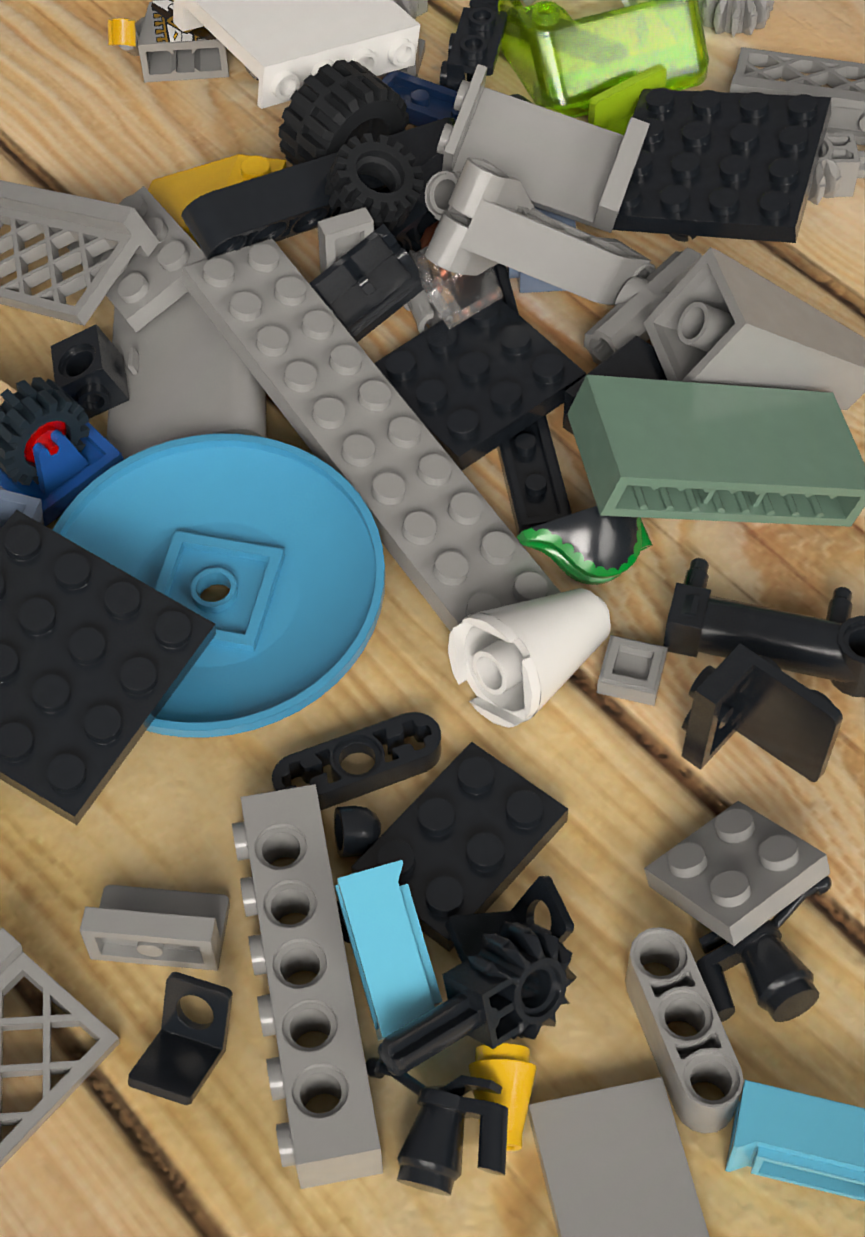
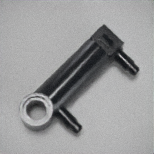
(794, 641)

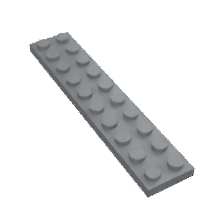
(363, 428)

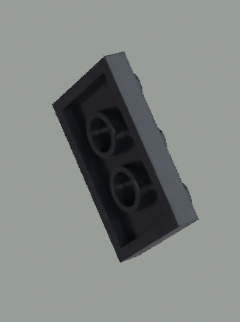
(466, 839)

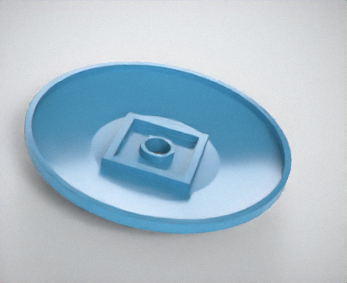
(270, 529)

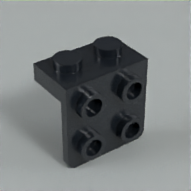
(766, 707)

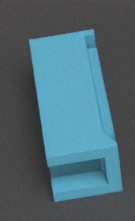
(388, 947)
(799, 1140)

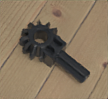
(490, 997)

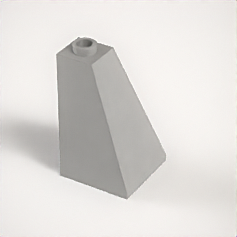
(746, 331)

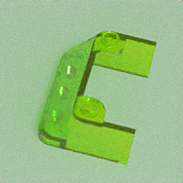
(573, 60)

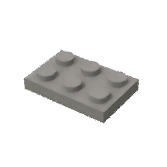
(151, 282)

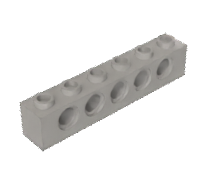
(346, 1139)

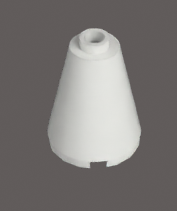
(526, 651)

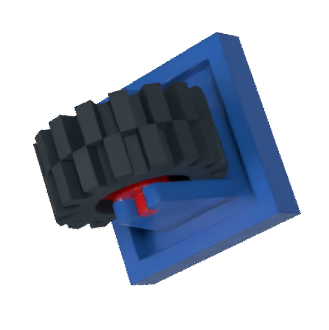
(49, 446)

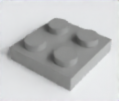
(737, 872)

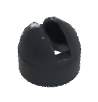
(355, 830)

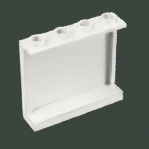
(295, 38)

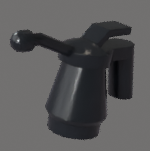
(775, 973)
(434, 1145)

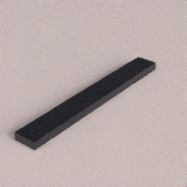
(530, 460)

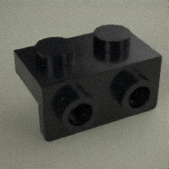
(474, 43)

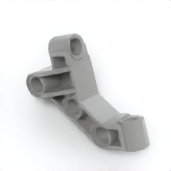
(492, 221)

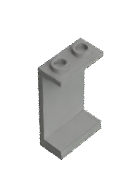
(557, 158)

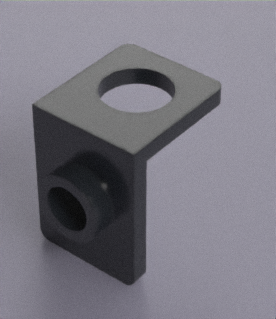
(467, 930)
(184, 1050)

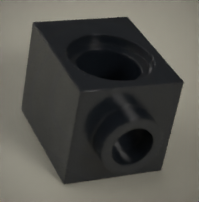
(90, 371)

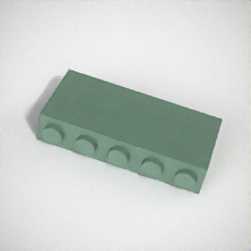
(717, 452)

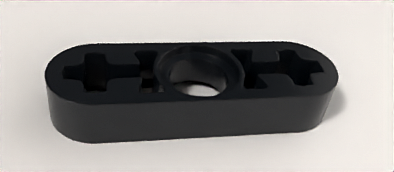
(369, 740)

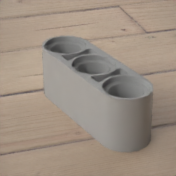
(679, 1058)

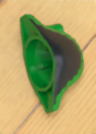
(590, 545)

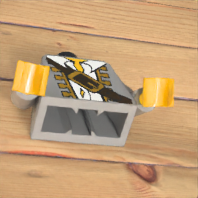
(165, 49)

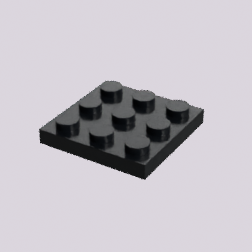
(480, 380)

